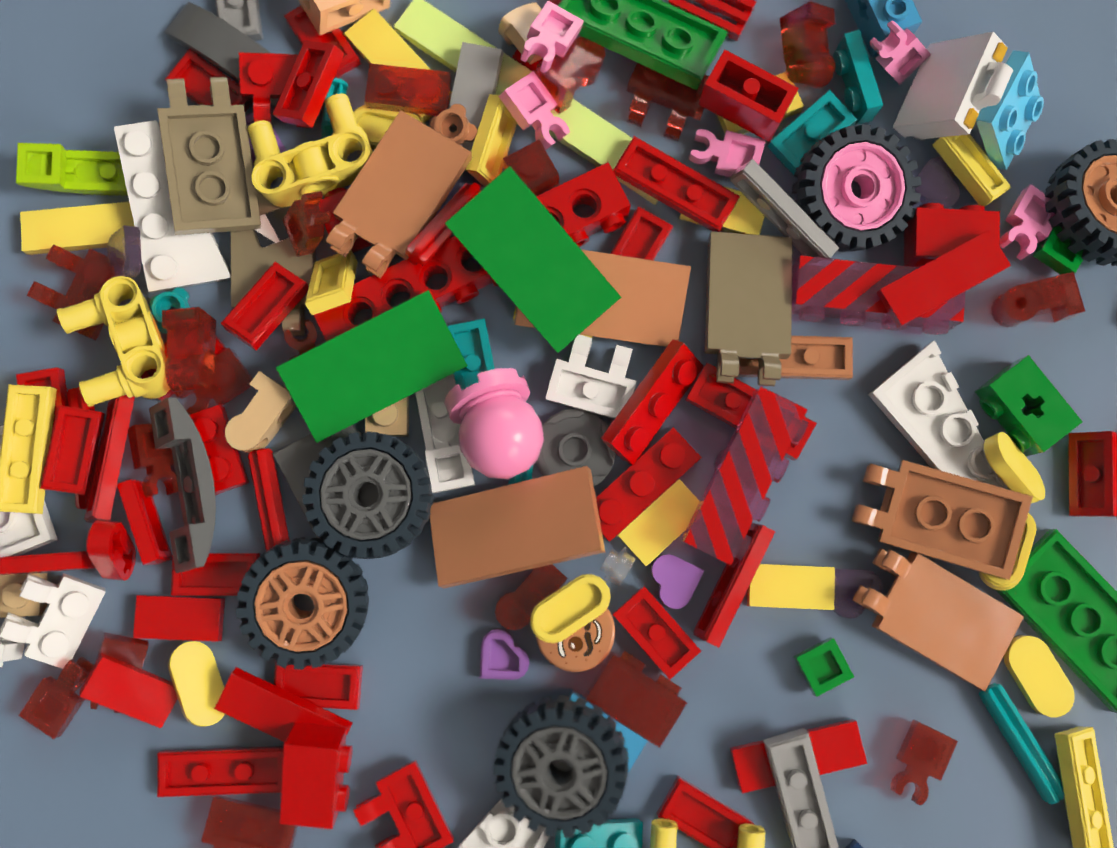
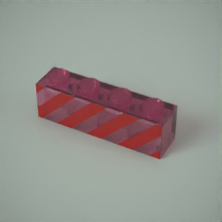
(849, 293)
(744, 476)

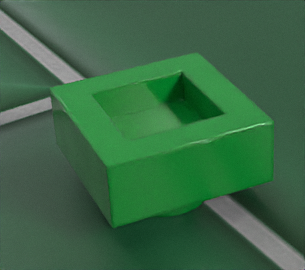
(1057, 255)
(823, 666)

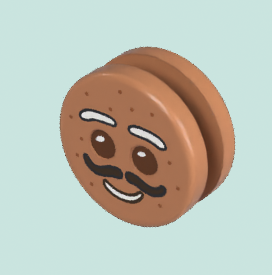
(584, 647)

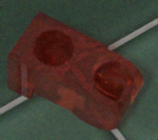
(807, 46)
(576, 69)
(1053, 294)
(189, 348)
(515, 608)

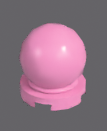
(497, 426)

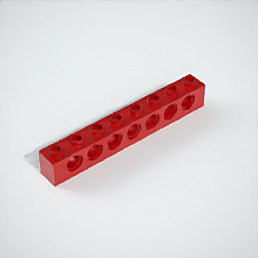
(594, 188)

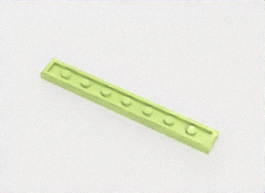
(443, 39)

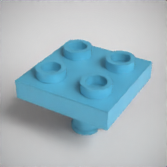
(1006, 124)

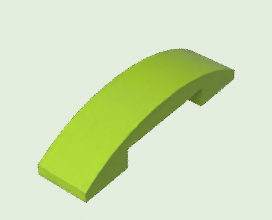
(69, 171)

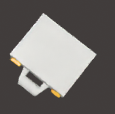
(954, 86)

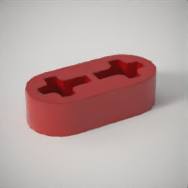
(111, 550)

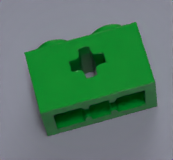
(1047, 412)

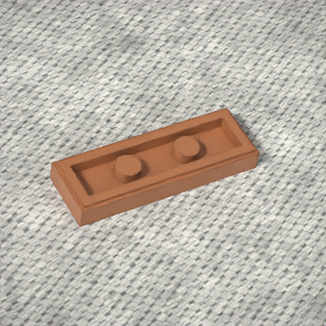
(811, 359)

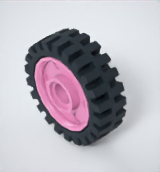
(884, 182)

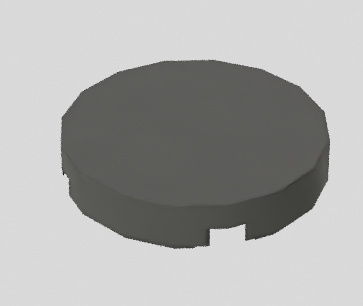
(573, 442)

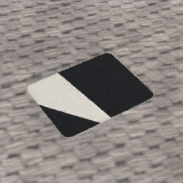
(272, 227)

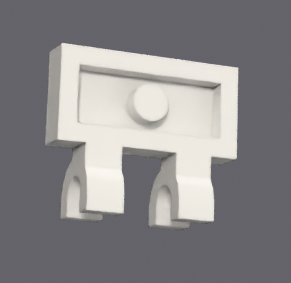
(589, 388)
(63, 621)

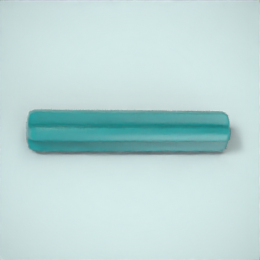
(1023, 743)

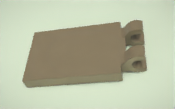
(208, 162)
(251, 261)
(748, 303)

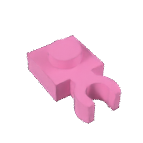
(551, 34)
(900, 52)
(532, 105)
(730, 153)
(1028, 221)

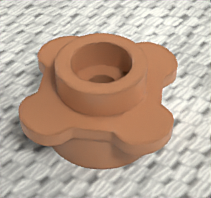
(454, 116)

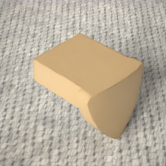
(516, 25)

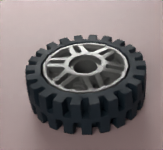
(335, 490)
(557, 797)

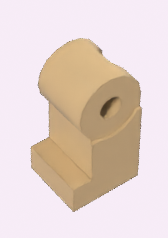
(261, 417)

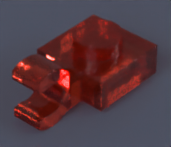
(55, 701)

